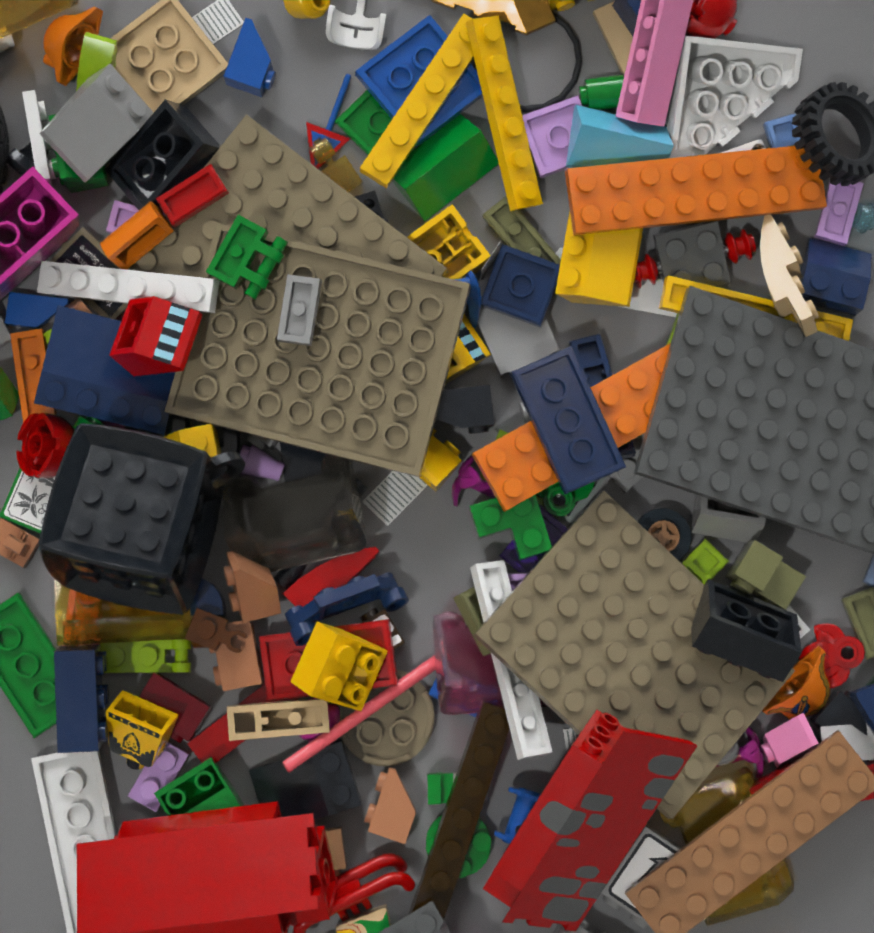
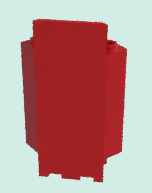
(207, 874)

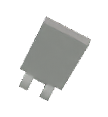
(512, 340)

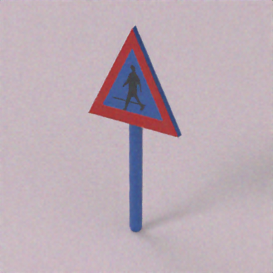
(315, 132)

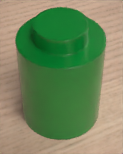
(601, 92)

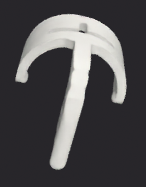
(345, 36)

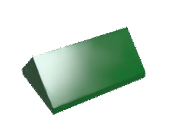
(445, 167)

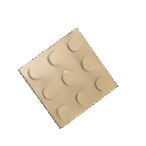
(167, 55)

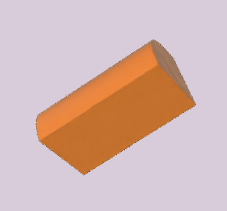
(136, 236)

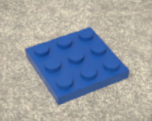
(399, 67)

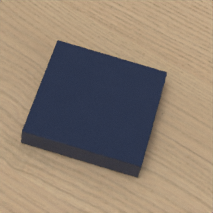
(521, 285)

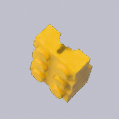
(451, 243)

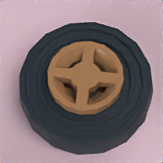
(674, 532)

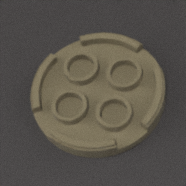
(395, 730)

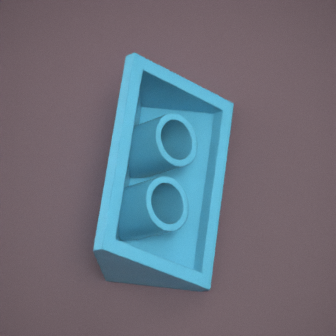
(607, 139)

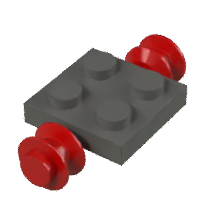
(695, 255)

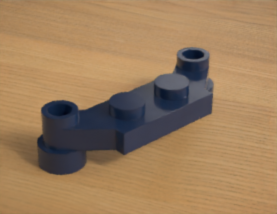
(335, 601)

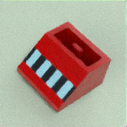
(155, 336)

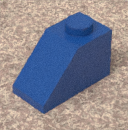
(250, 64)

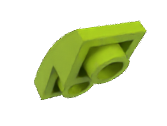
(95, 55)

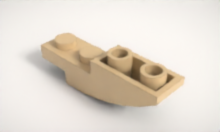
(783, 275)

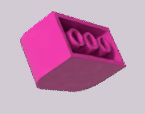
(31, 227)

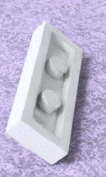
(36, 113)

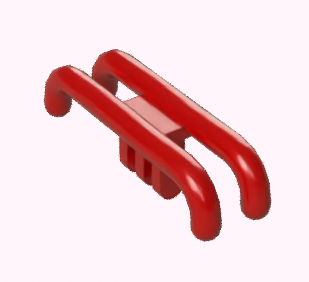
(351, 892)

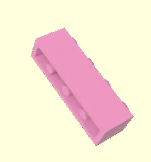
(653, 61)

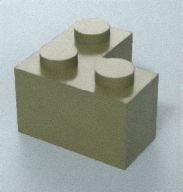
(764, 574)

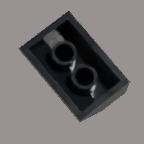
(746, 631)

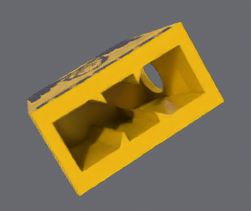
(138, 729)

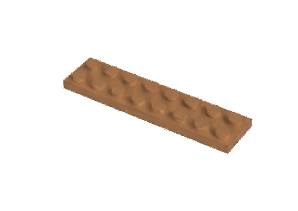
(753, 837)

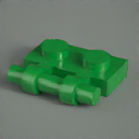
(239, 250)

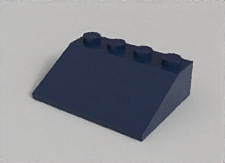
(88, 382)

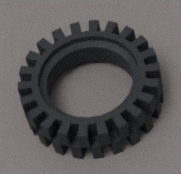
(815, 143)

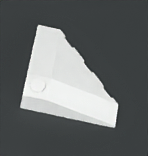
(721, 87)

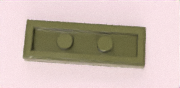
(517, 231)

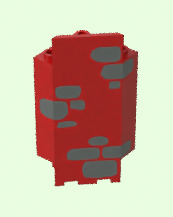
(585, 822)

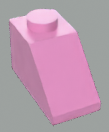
(788, 741)

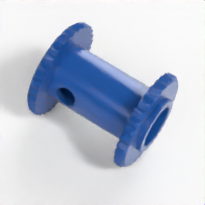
(522, 806)

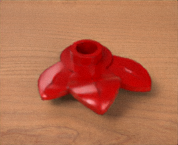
(832, 641)

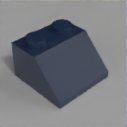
(835, 276)

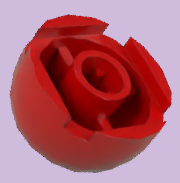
(711, 18)
(43, 444)

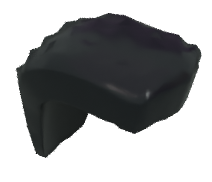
(22, 159)

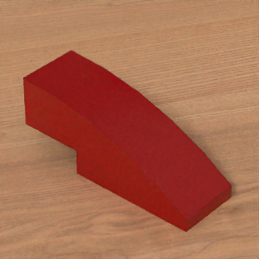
(332, 573)

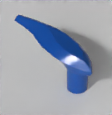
(474, 297)

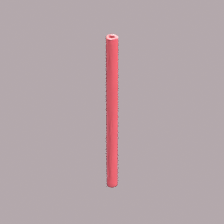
(357, 717)

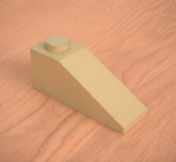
(277, 719)

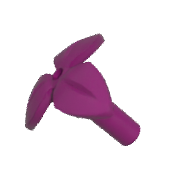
(469, 478)
(752, 753)

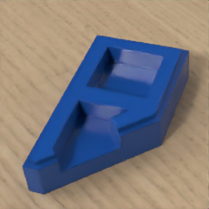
(31, 310)

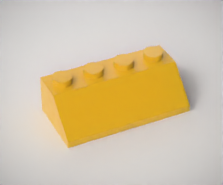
(599, 267)

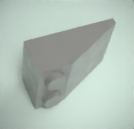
(96, 122)
(725, 521)

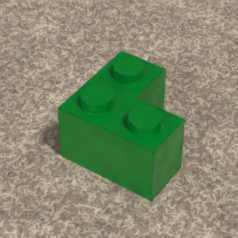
(522, 520)

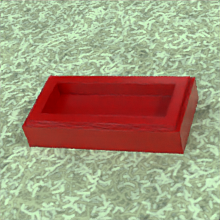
(192, 195)

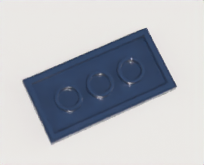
(567, 420)

